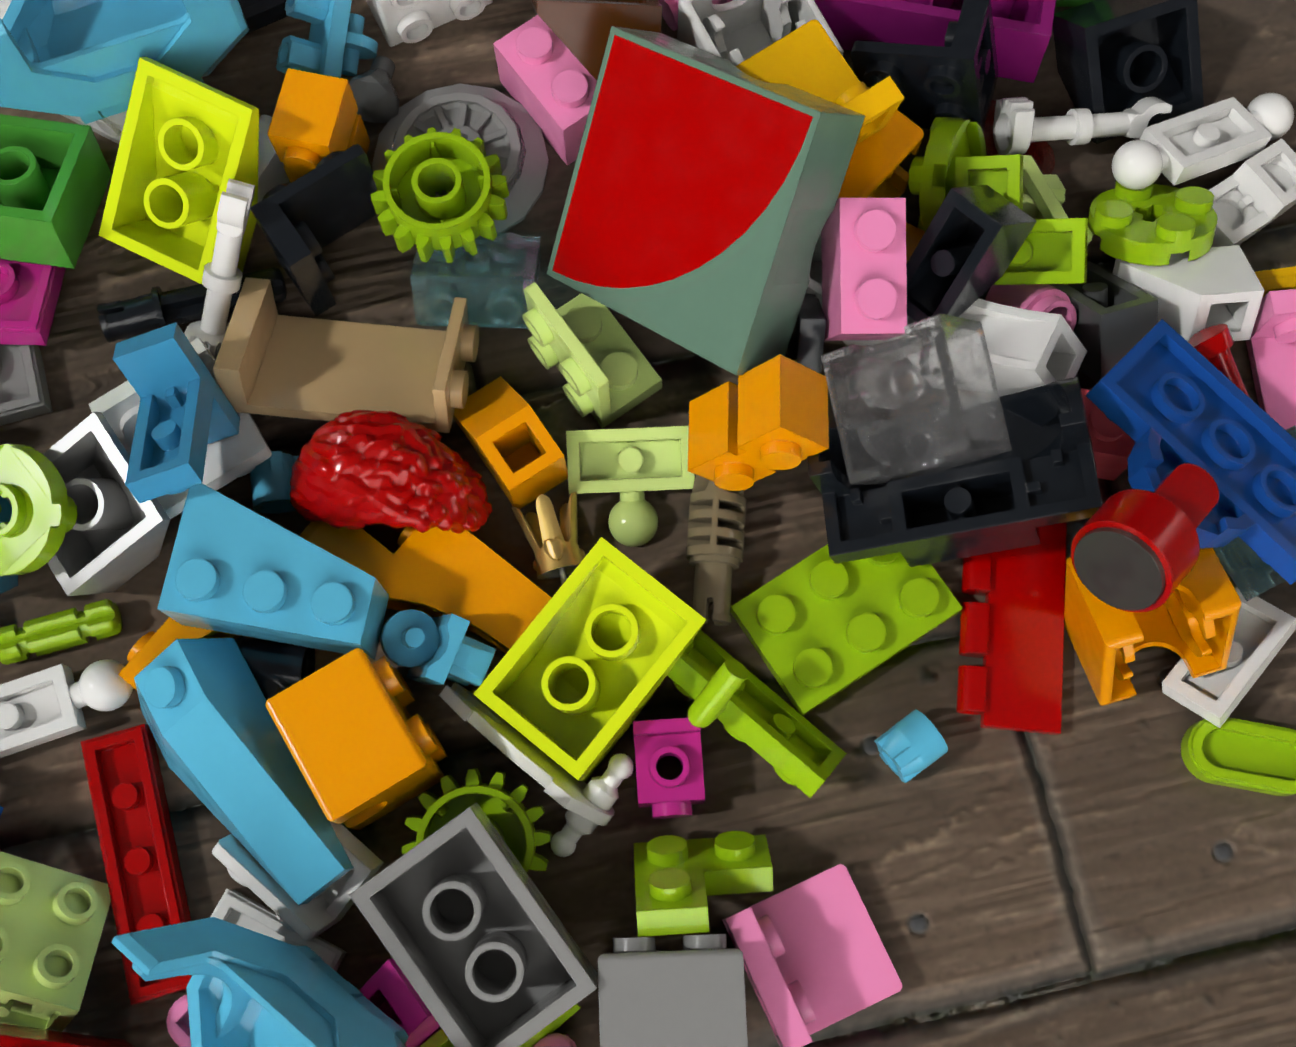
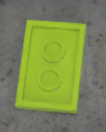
(839, 621)

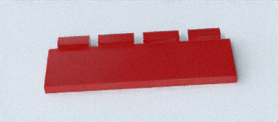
(1016, 635)

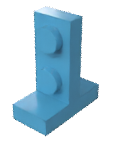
(176, 413)

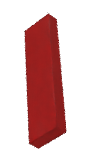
(136, 844)

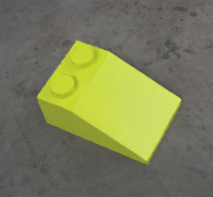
(173, 165)
(591, 660)

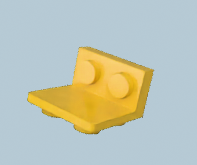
(815, 65)

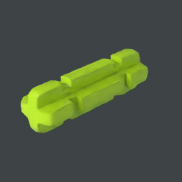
(59, 631)

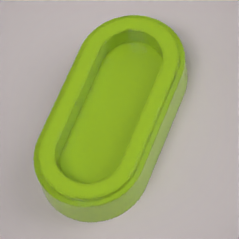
(1242, 755)

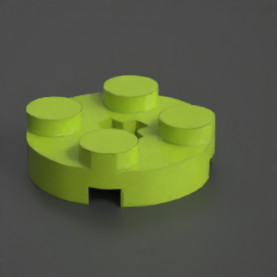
(935, 172)
(1153, 223)
(39, 510)

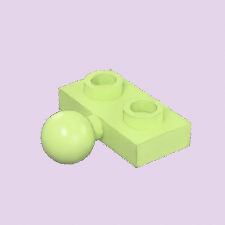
(629, 464)

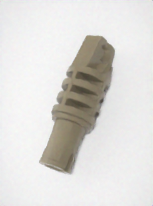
(714, 546)

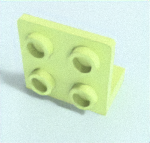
(592, 353)
(46, 941)

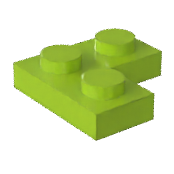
(1053, 249)
(679, 874)

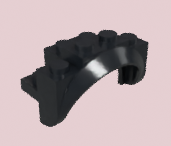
(976, 505)

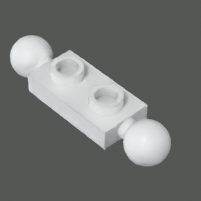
(1202, 141)
(50, 703)

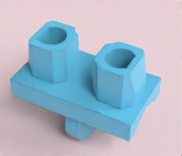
(334, 39)
(435, 648)

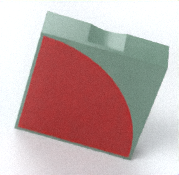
(700, 197)

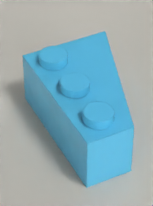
(265, 582)

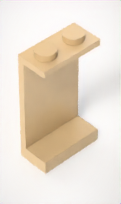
(336, 366)

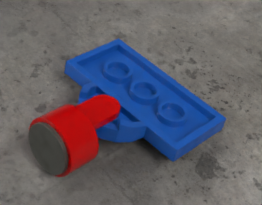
(1198, 474)

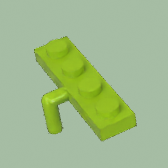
(753, 714)

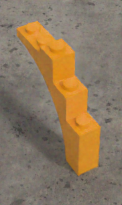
(427, 573)

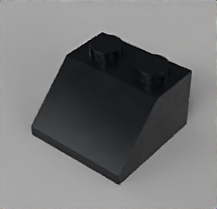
(1130, 51)

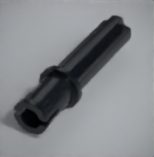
(161, 308)

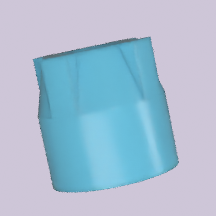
(272, 484)
(911, 745)

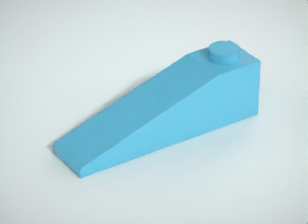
(234, 760)

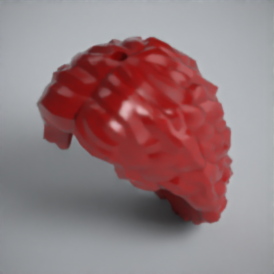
(388, 473)

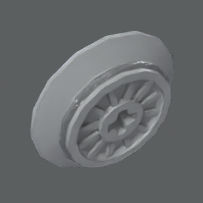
(482, 114)

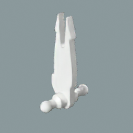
(586, 803)

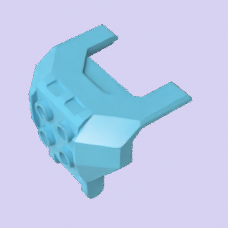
(86, 52)
(257, 989)

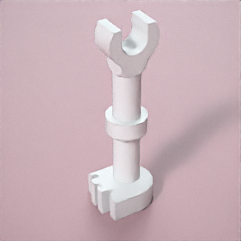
(1018, 127)
(222, 275)

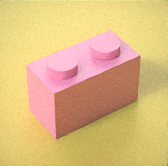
(547, 83)
(865, 269)

